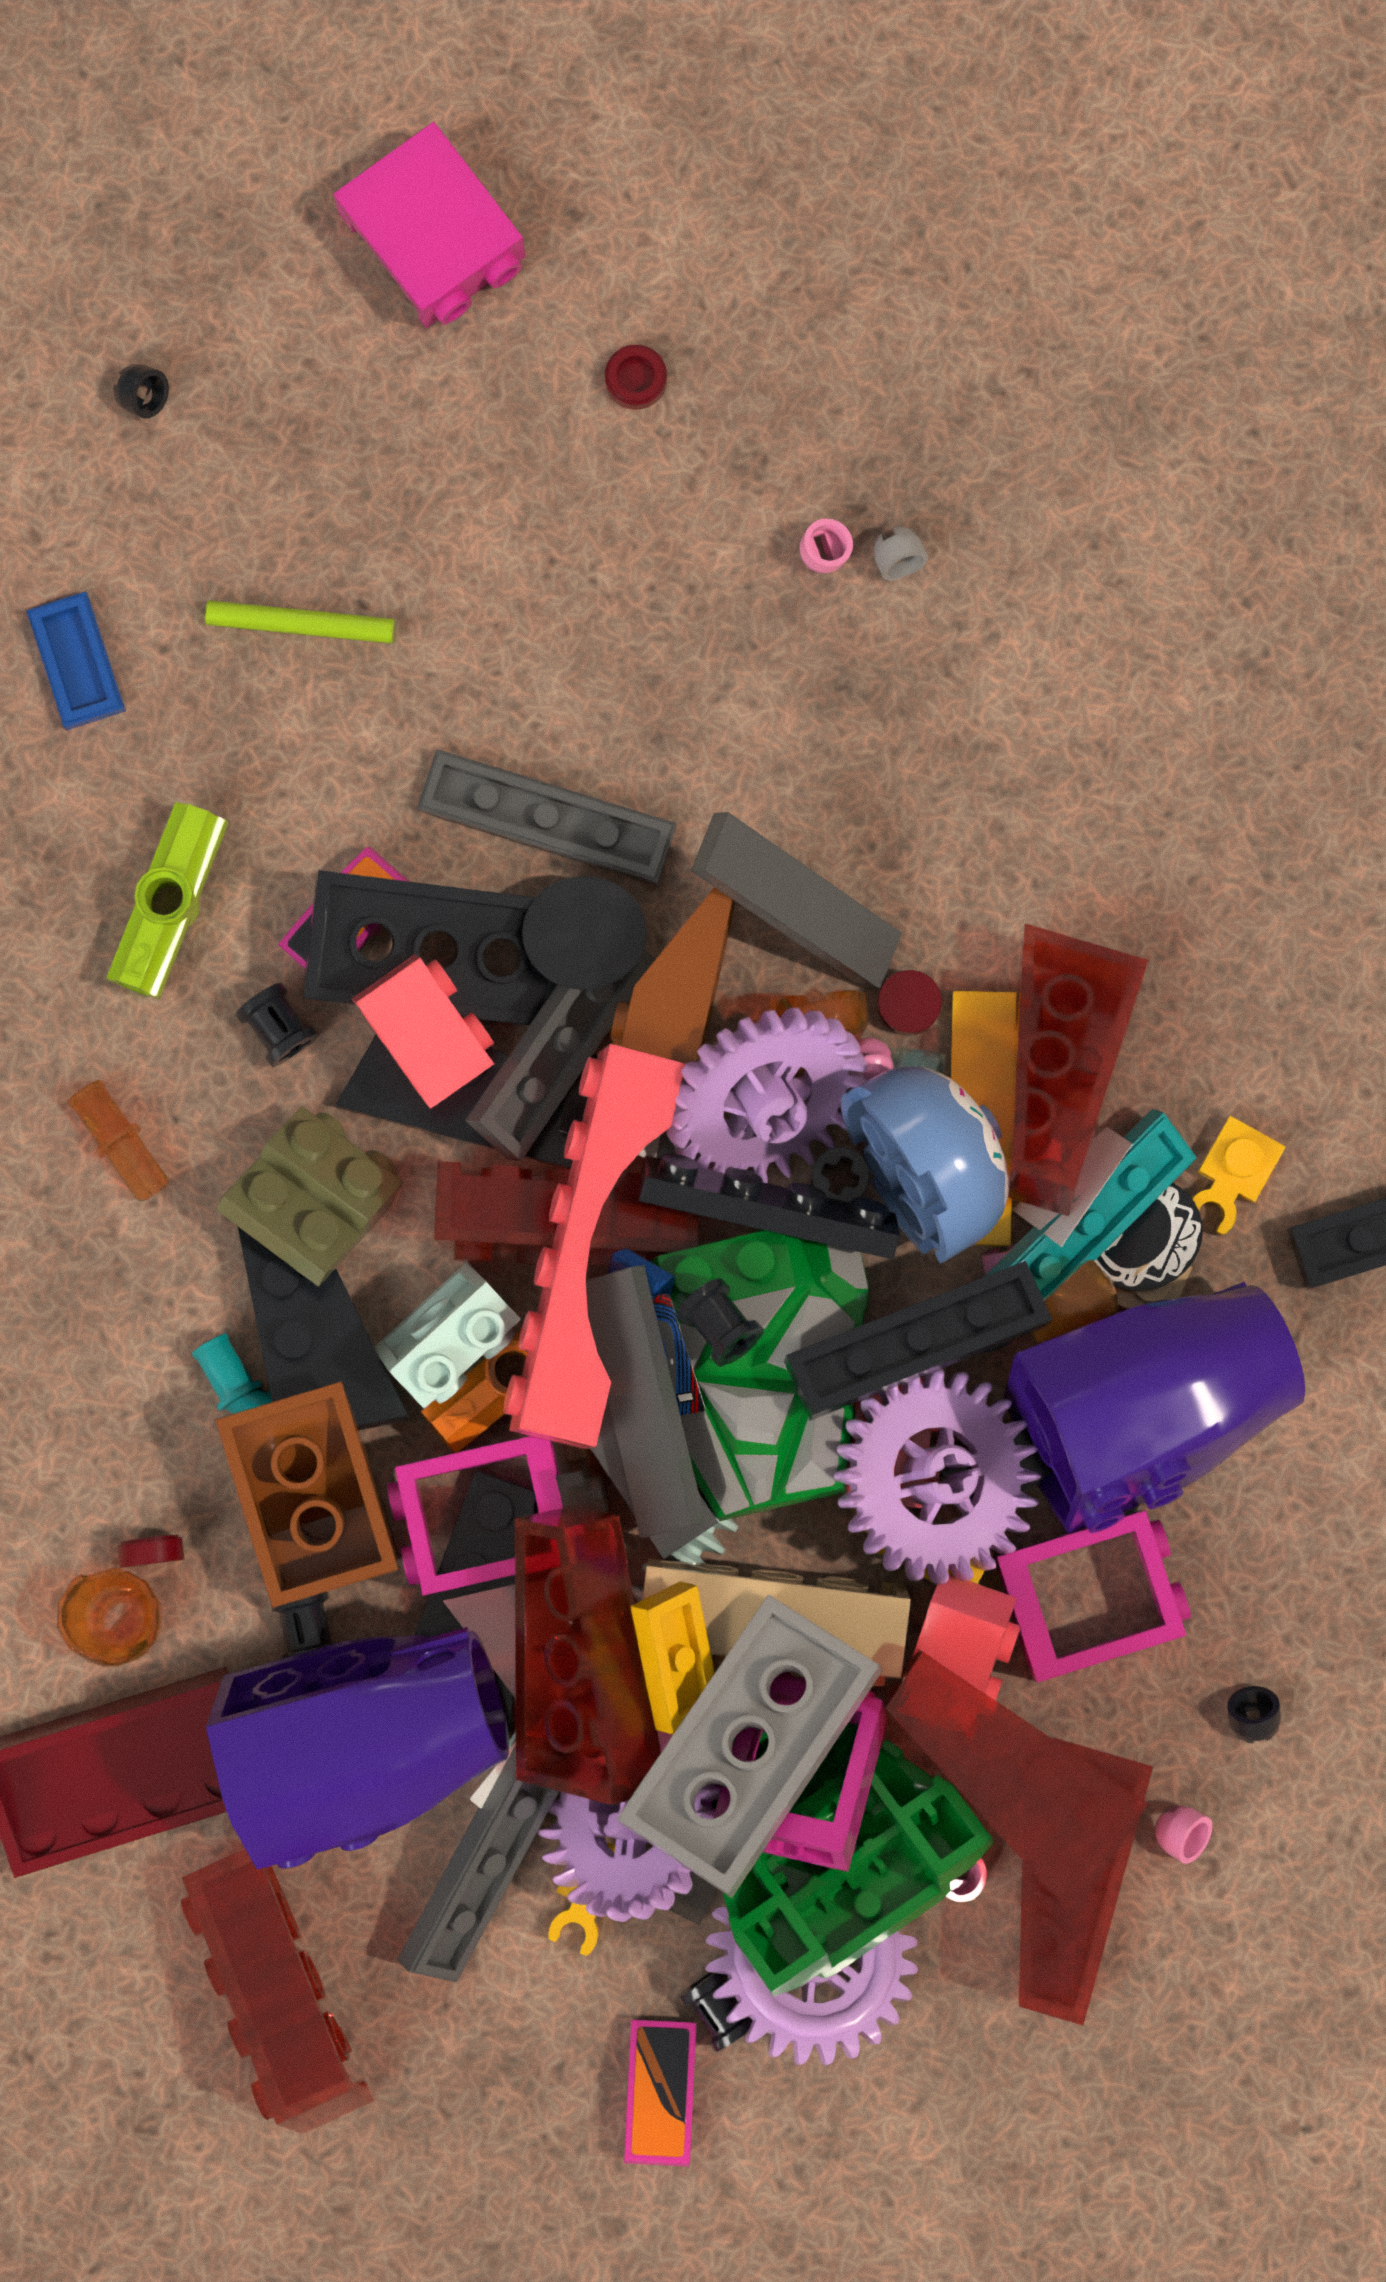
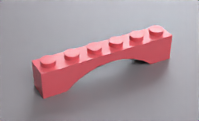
(563, 1376)

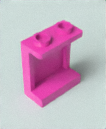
(432, 226)

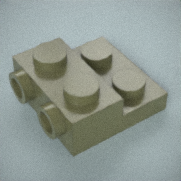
(311, 1194)

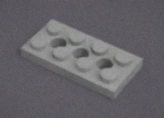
(760, 1790)

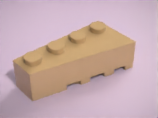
(863, 1620)

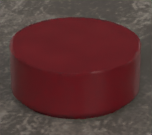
(635, 377)
(909, 1002)
(150, 1551)

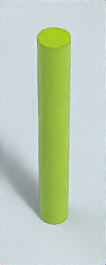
(300, 621)

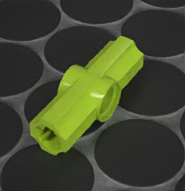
(182, 862)

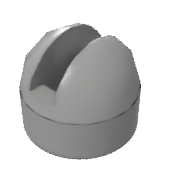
(902, 545)

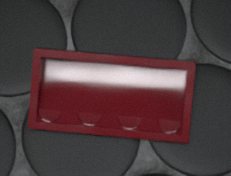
(109, 1775)

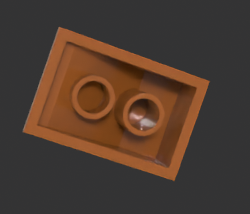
(678, 991)
(308, 1494)

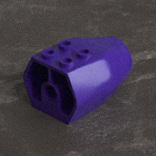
(1152, 1399)
(352, 1740)

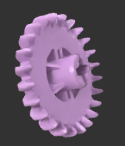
(767, 1105)
(993, 1476)
(618, 1882)
(810, 2024)

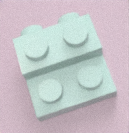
(447, 1336)

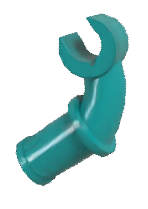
(229, 1376)

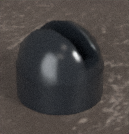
(128, 384)
(1253, 1699)

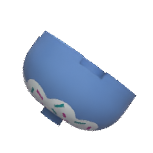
(930, 1156)

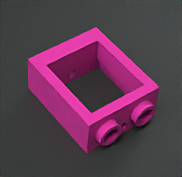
(407, 1504)
(1034, 1635)
(807, 1837)

